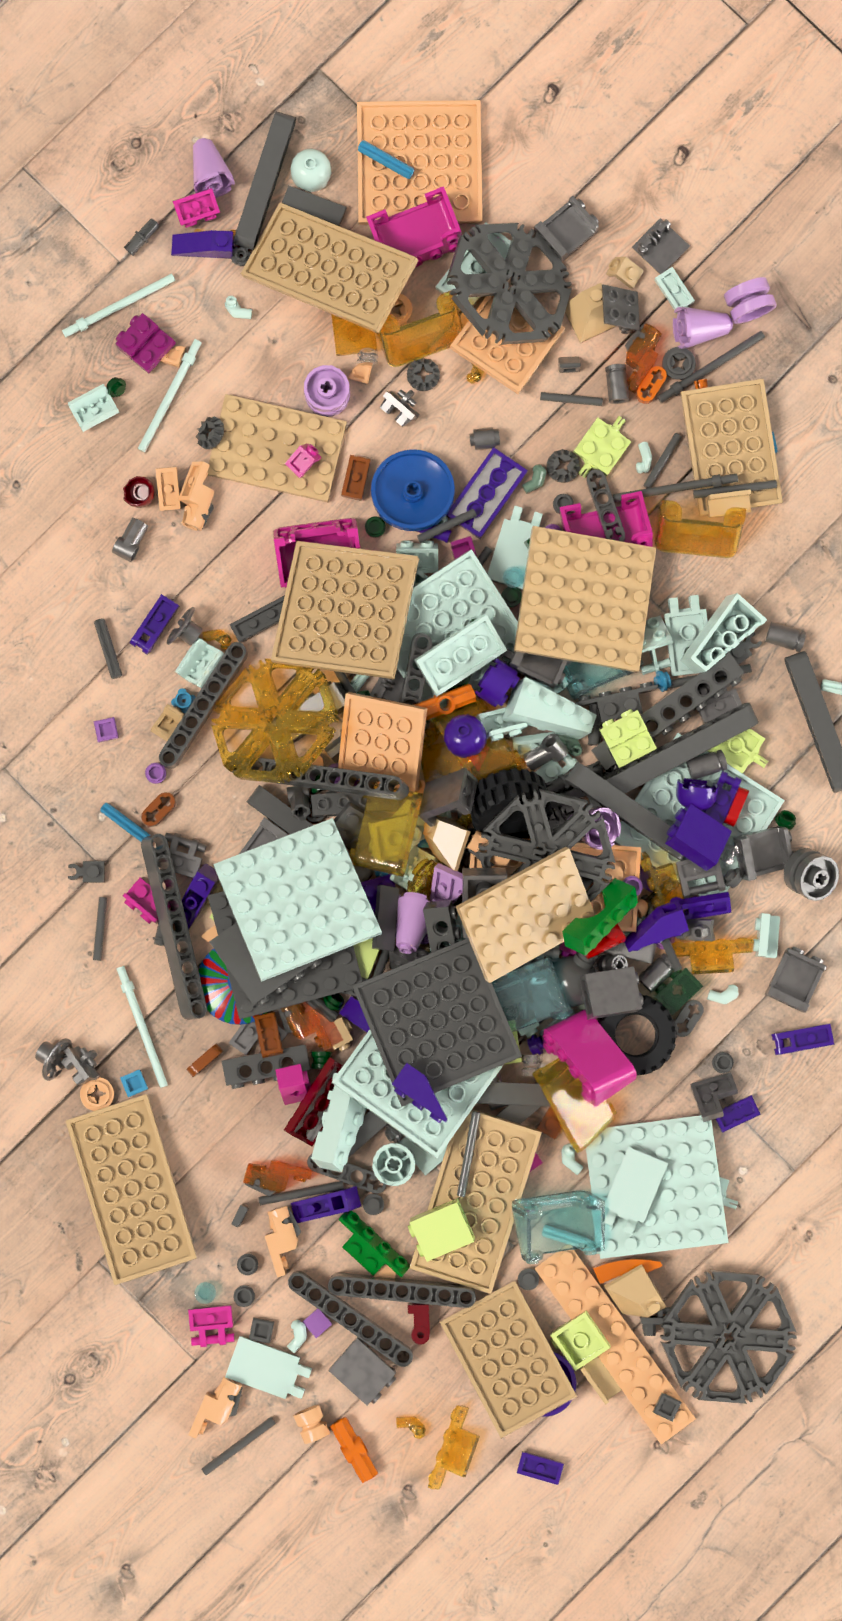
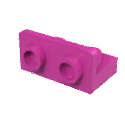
(196, 207)
(141, 897)

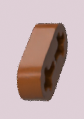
(154, 805)
(204, 1060)

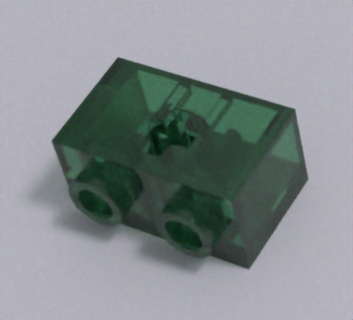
(689, 985)

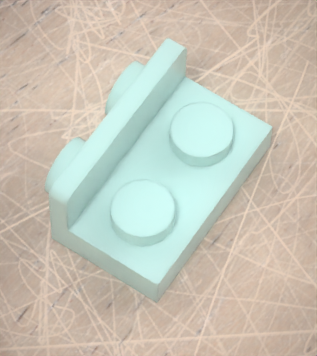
(426, 552)

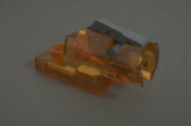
(641, 354)
(304, 1024)
(275, 1177)

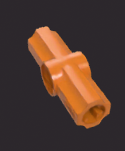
(455, 699)
(354, 1449)

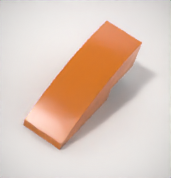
(618, 1267)

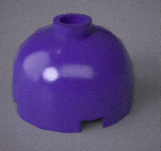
(465, 736)
(696, 793)

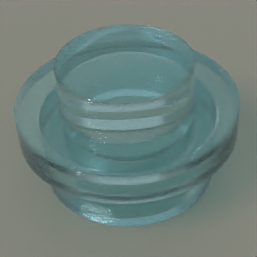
(513, 577)
(205, 1292)

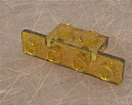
(661, 881)
(712, 956)
(456, 1449)

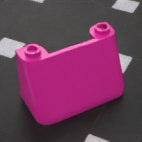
(332, 532)

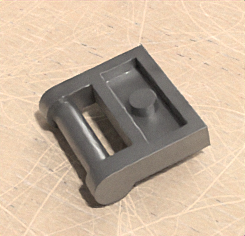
(690, 871)

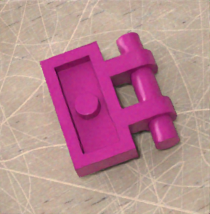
(211, 1318)

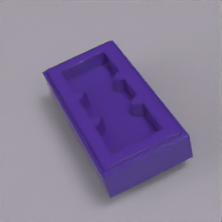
(738, 1113)

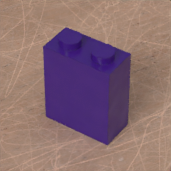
(698, 837)

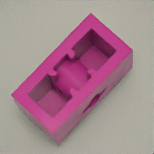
(293, 1083)

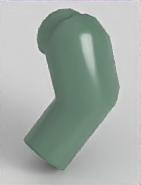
(537, 481)
(572, 744)

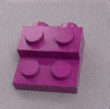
(144, 342)

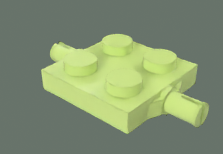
(601, 446)
(742, 750)

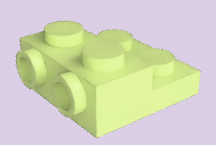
(627, 738)
(579, 1340)

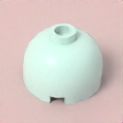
(310, 170)
(393, 1164)

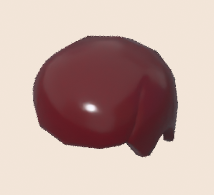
(139, 492)

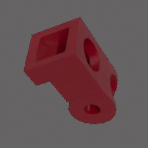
(421, 1330)

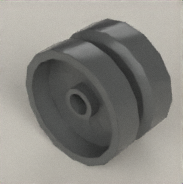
(811, 874)

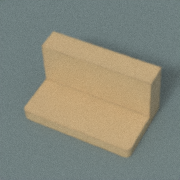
(721, 502)
(600, 1379)

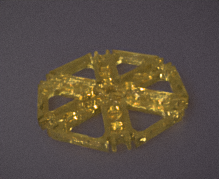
(288, 722)

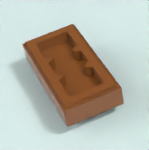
(268, 1035)

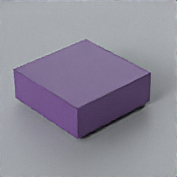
(106, 729)
(317, 1322)

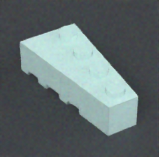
(723, 632)
(547, 711)
(339, 1130)

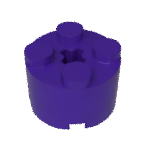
(496, 683)

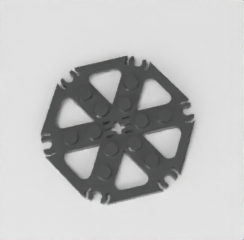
(495, 284)
(540, 834)
(743, 1336)

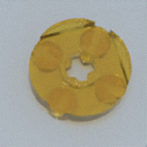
(422, 877)

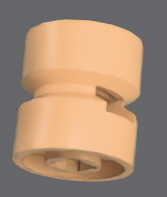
(312, 1426)

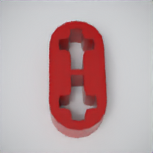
(736, 806)

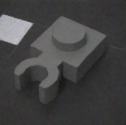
(742, 650)
(91, 872)

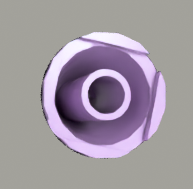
(210, 169)
(699, 325)
(612, 825)
(410, 921)

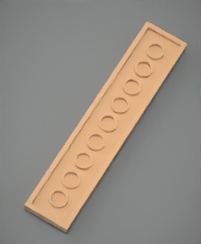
(627, 1357)

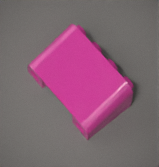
(420, 231)
(632, 516)
(590, 1056)

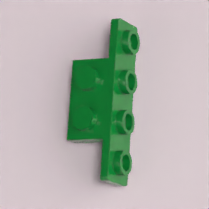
(370, 1248)

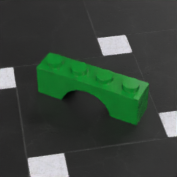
(585, 933)

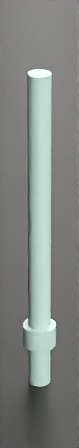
(83, 323)
(188, 360)
(127, 988)

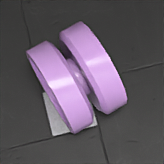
(750, 300)
(331, 379)

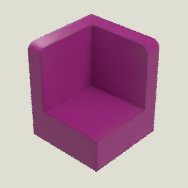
(461, 546)

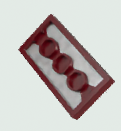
(307, 1118)

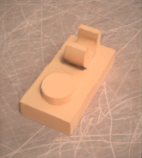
(168, 488)

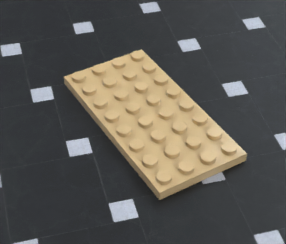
(329, 267)
(495, 1179)
(131, 1189)

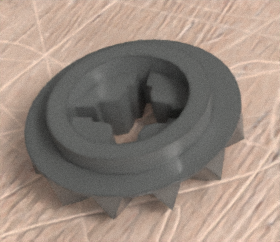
(679, 354)
(416, 380)
(215, 435)
(561, 475)

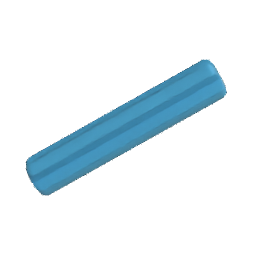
(385, 159)
(124, 822)

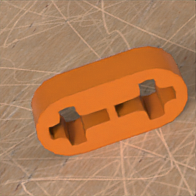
(648, 382)

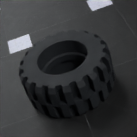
(498, 791)
(664, 1035)

